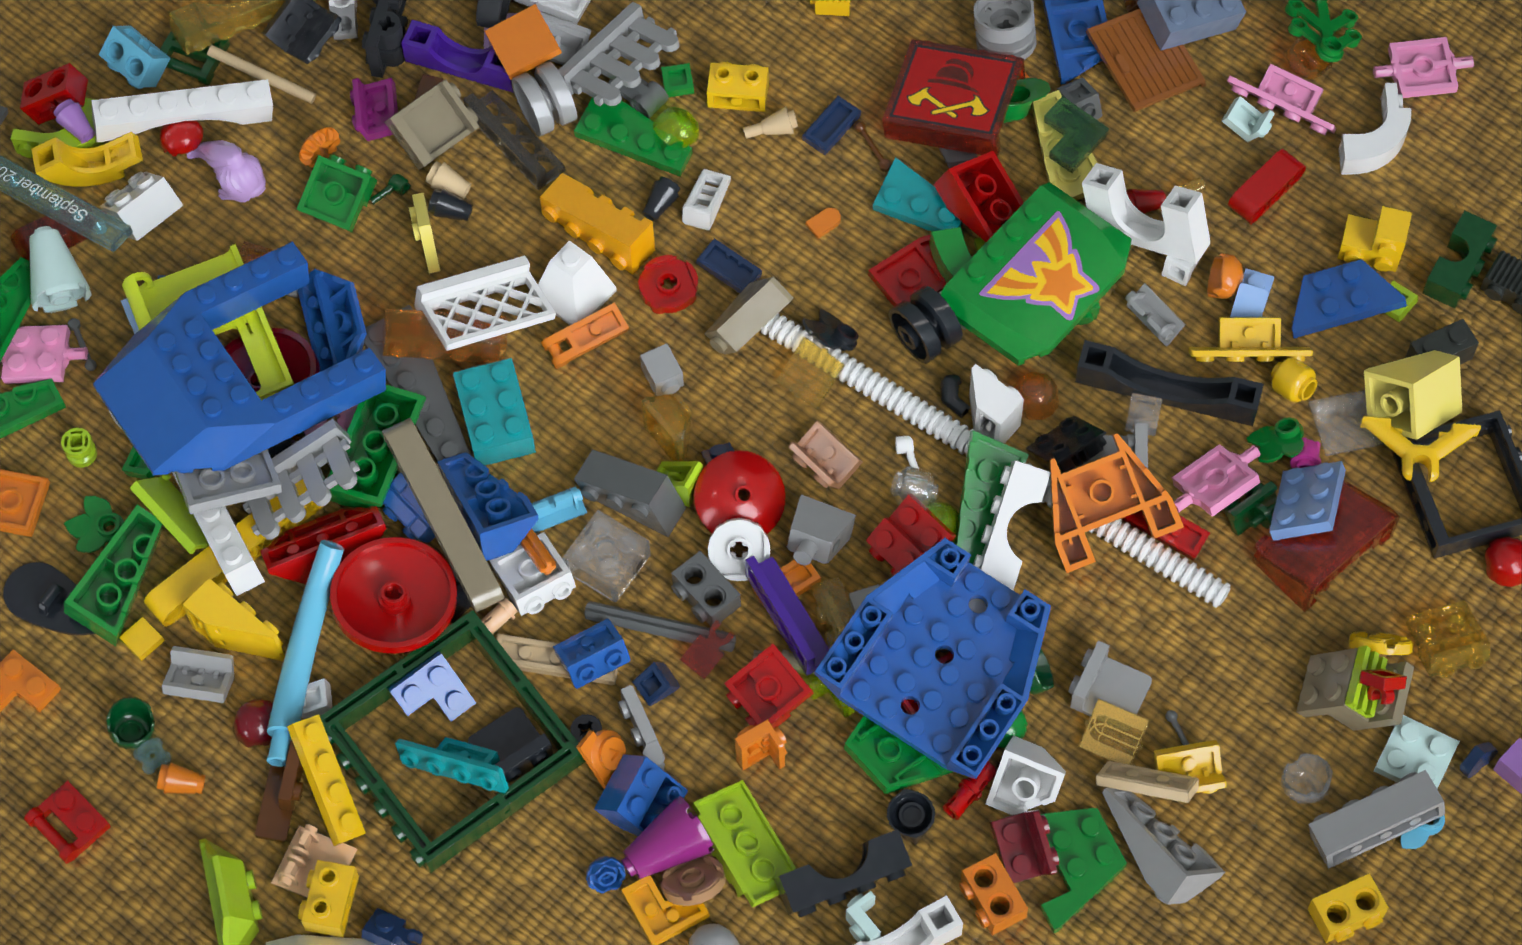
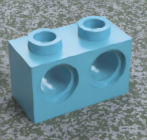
(134, 57)

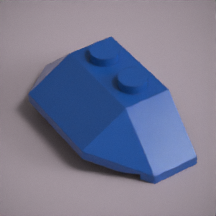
(332, 318)

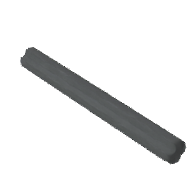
(652, 624)

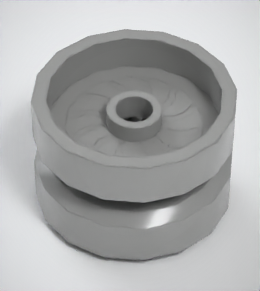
(544, 99)

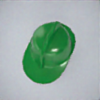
(1025, 93)

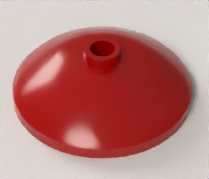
(719, 485)

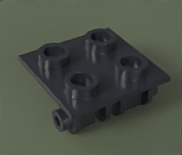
(1069, 443)

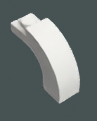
(1375, 149)

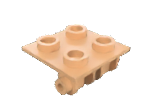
(302, 856)

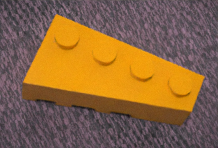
(599, 223)

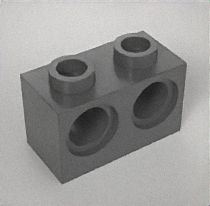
(712, 586)

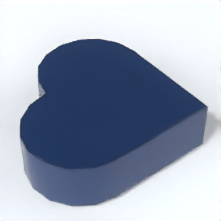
(1478, 758)

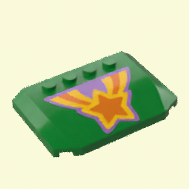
(1038, 275)

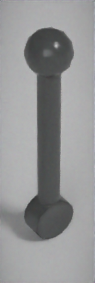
(74, 325)
(1171, 716)

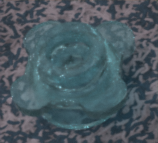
(150, 747)

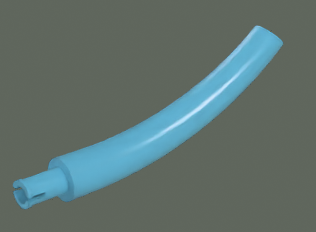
(301, 651)

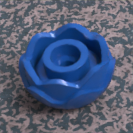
(605, 874)

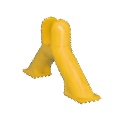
(1425, 454)

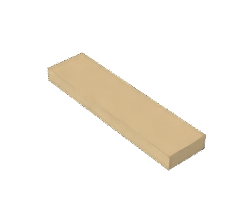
(540, 657)

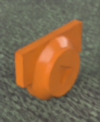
(602, 753)

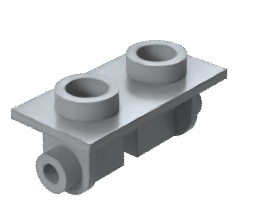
(1154, 314)

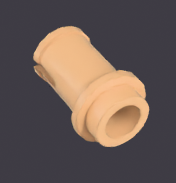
(499, 615)

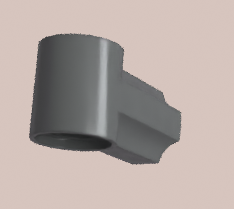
(645, 98)

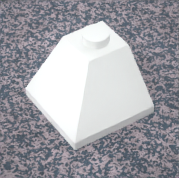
(575, 284)

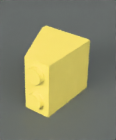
(1415, 392)

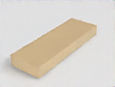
(1147, 781)

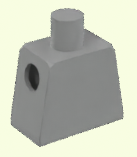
(818, 531)

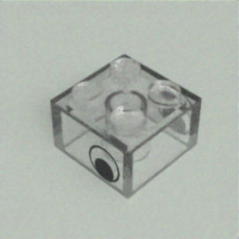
(607, 556)

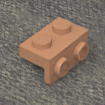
(825, 456)

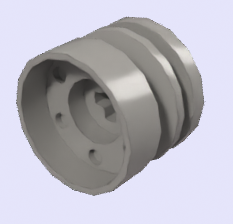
(1005, 27)

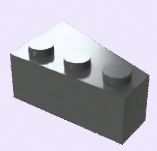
(631, 490)

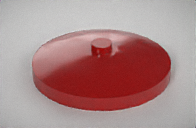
(393, 595)

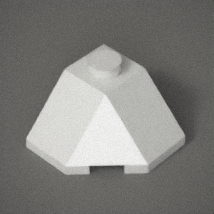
(1025, 778)

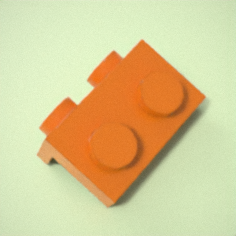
(759, 742)

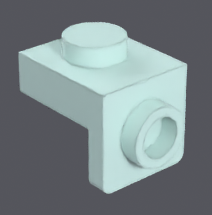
(1247, 120)
(861, 925)

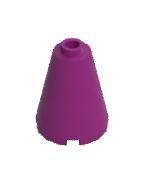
(667, 842)

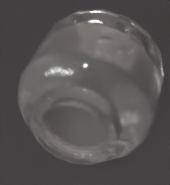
(914, 482)

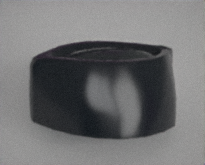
(911, 814)

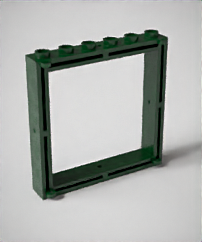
(471, 828)

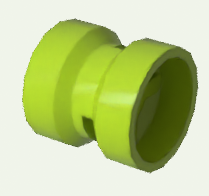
(79, 454)

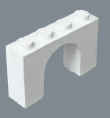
(1184, 222)

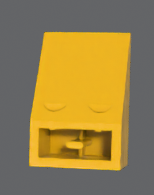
(231, 623)

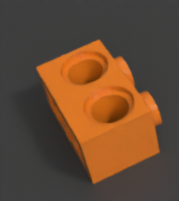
(1001, 892)

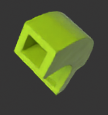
(26, 140)

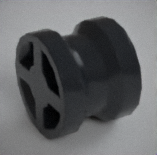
(584, 722)

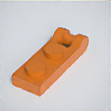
(586, 335)

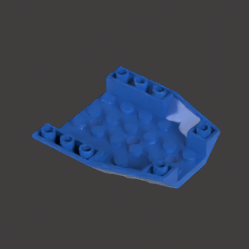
(891, 658)

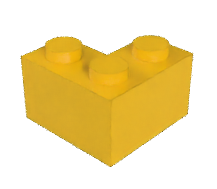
(1374, 241)

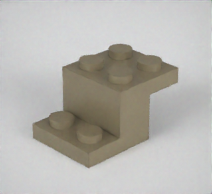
(1327, 688)

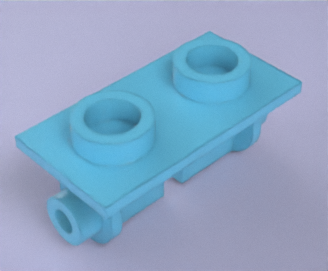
(558, 508)

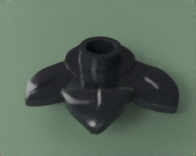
(832, 332)

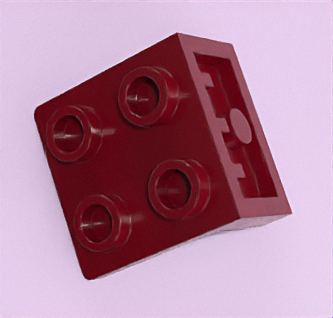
(1025, 846)

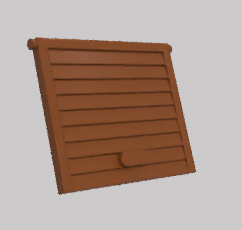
(1139, 65)

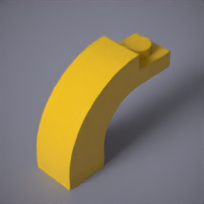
(86, 166)

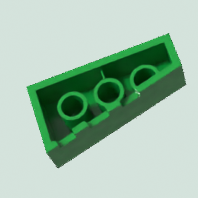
(113, 580)

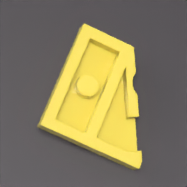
(423, 231)

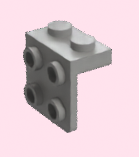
(1108, 681)

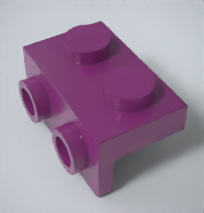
(373, 106)

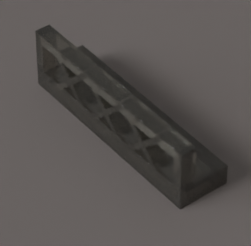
(510, 144)

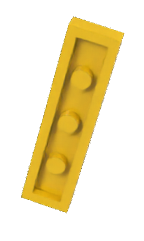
(326, 780)

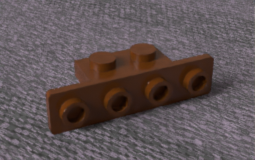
(279, 798)

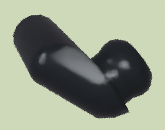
(949, 395)

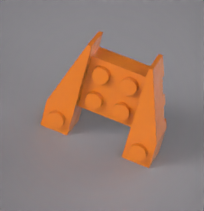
(1104, 493)

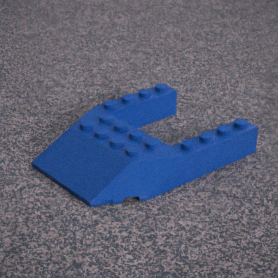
(189, 400)

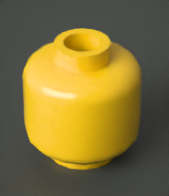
(1293, 380)

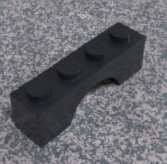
(880, 858)

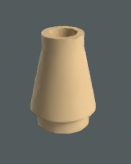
(444, 177)

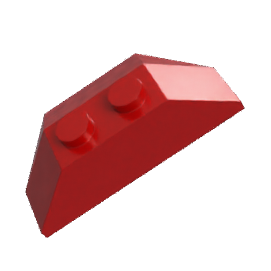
(295, 549)

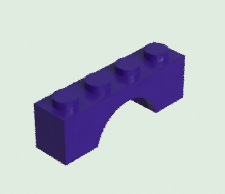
(432, 49)

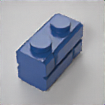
(402, 506)

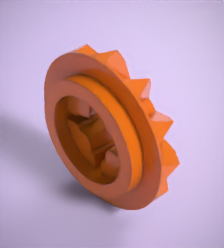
(321, 143)

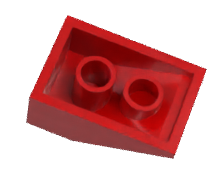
(979, 194)

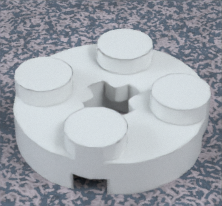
(726, 536)

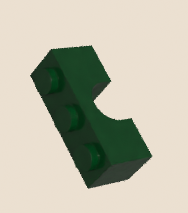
(1451, 279)

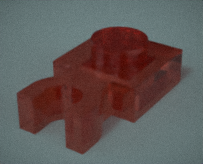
(705, 653)

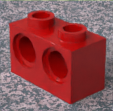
(50, 89)

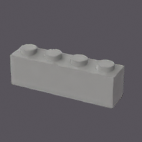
(1376, 818)

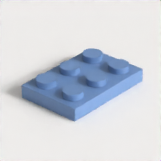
(1307, 500)

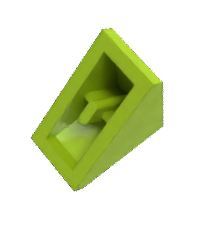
(683, 477)

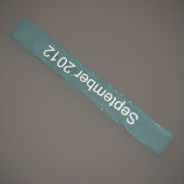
(62, 206)

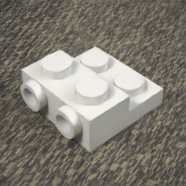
(526, 585)

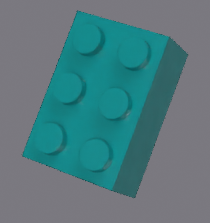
(494, 412)

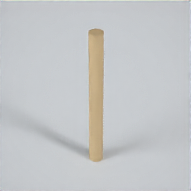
(261, 74)

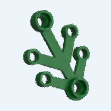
(1326, 45)

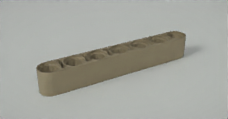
(443, 515)

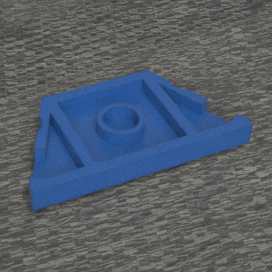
(1067, 29)
(1342, 297)

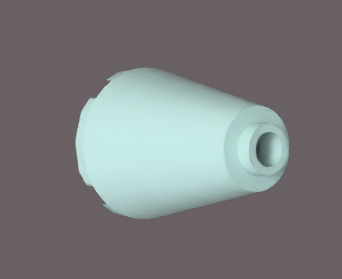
(54, 273)

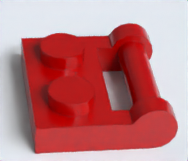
(77, 817)

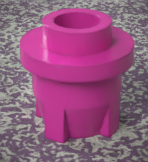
(1308, 456)

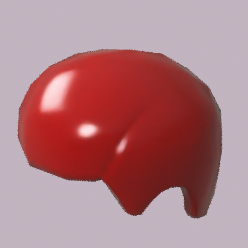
(181, 137)
(1504, 561)

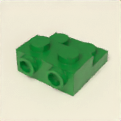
(337, 192)

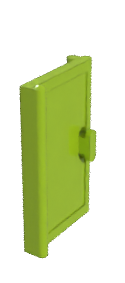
(171, 510)

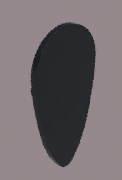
(38, 597)

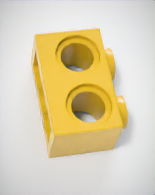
(1343, 901)

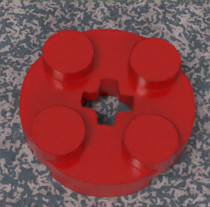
(668, 300)

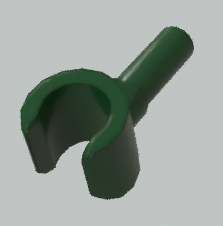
(395, 183)

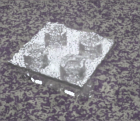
(1339, 423)

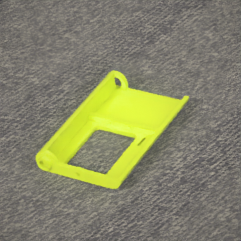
(156, 295)

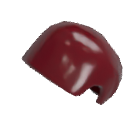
(252, 723)

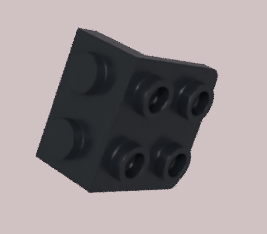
(302, 28)
(516, 742)

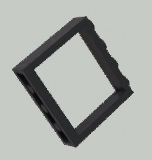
(1425, 506)

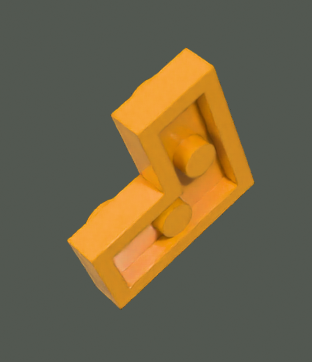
(658, 917)

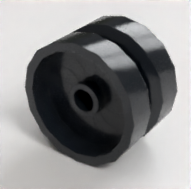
(925, 324)

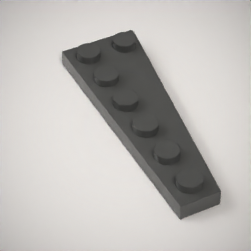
(419, 375)

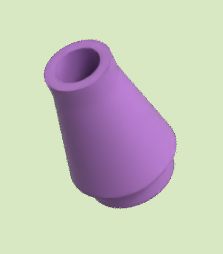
(73, 119)

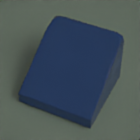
(656, 683)

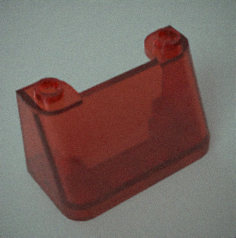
(1311, 561)

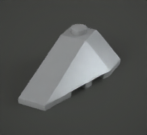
(1164, 859)

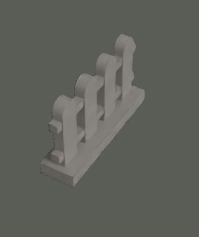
(604, 49)
(304, 462)

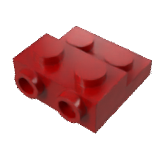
(907, 534)
(767, 688)

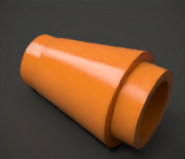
(180, 780)

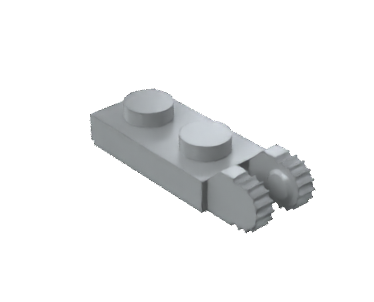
(642, 732)

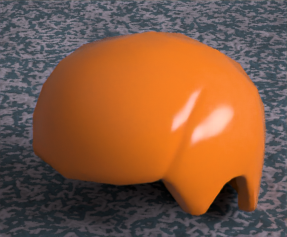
(1225, 276)

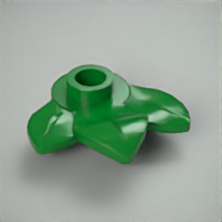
(1278, 440)
(91, 526)

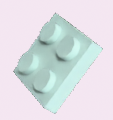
(1416, 749)

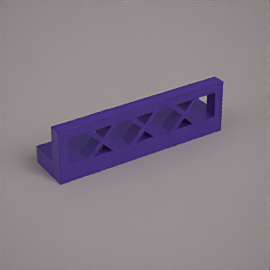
(787, 612)

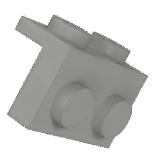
(199, 674)

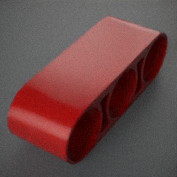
(1267, 186)

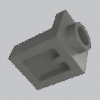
(1083, 96)

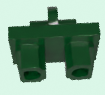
(1254, 510)

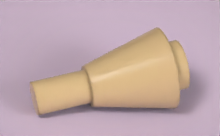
(776, 124)

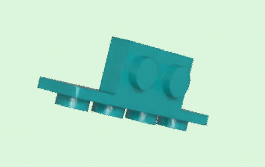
(456, 761)

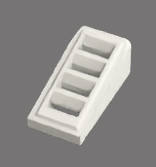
(701, 215)

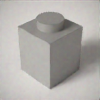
(662, 370)

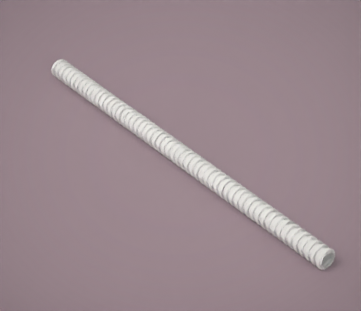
(958, 437)

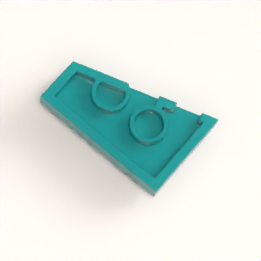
(913, 200)

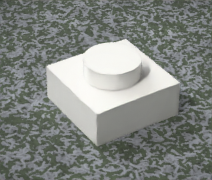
(317, 699)

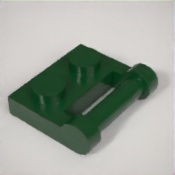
(204, 74)

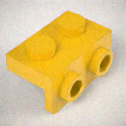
(1194, 760)

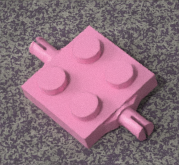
(1423, 67)
(39, 354)
(1216, 479)

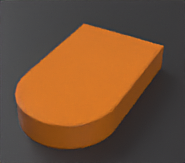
(824, 222)

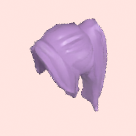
(237, 172)

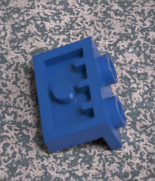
(592, 653)

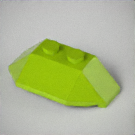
(230, 895)

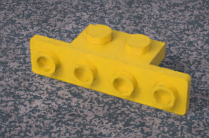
(1249, 337)

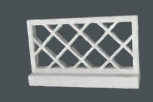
(475, 286)

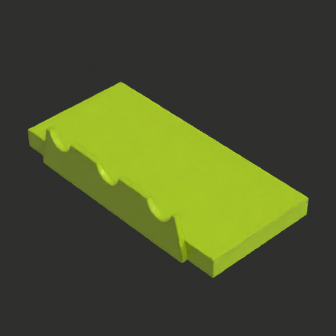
(743, 842)

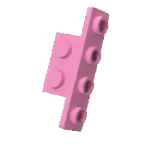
(1287, 93)

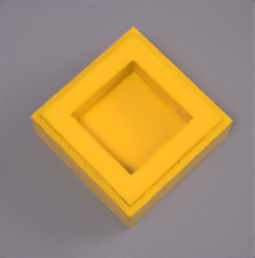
(141, 639)

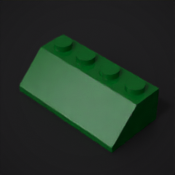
(370, 448)

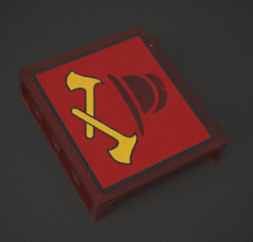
(952, 97)

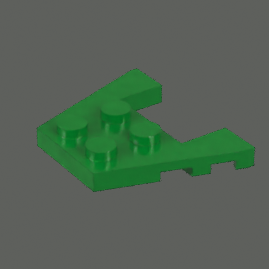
(888, 759)
(1086, 861)

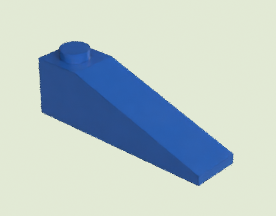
(490, 508)

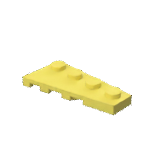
(1048, 138)

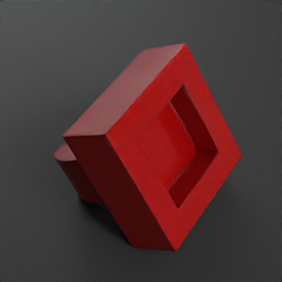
(1383, 683)

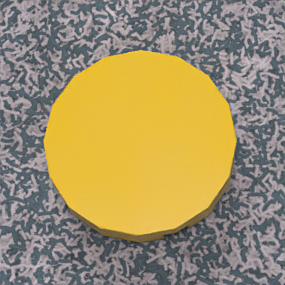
(1382, 643)

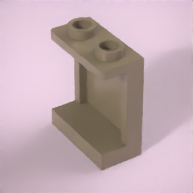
(433, 123)

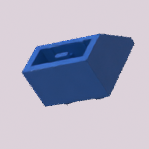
(637, 794)

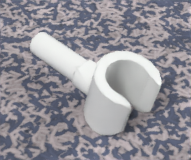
(904, 445)

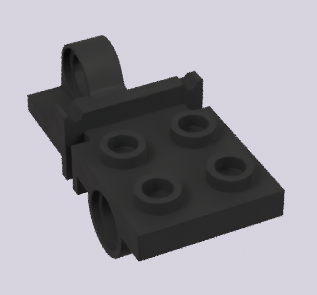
(385, 36)

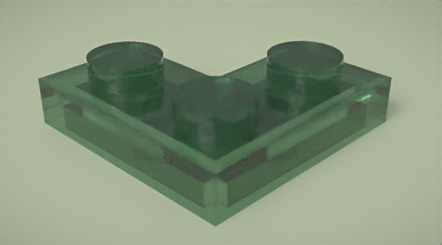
(1080, 132)

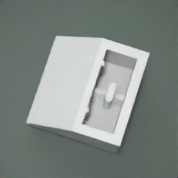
(142, 203)
(994, 406)

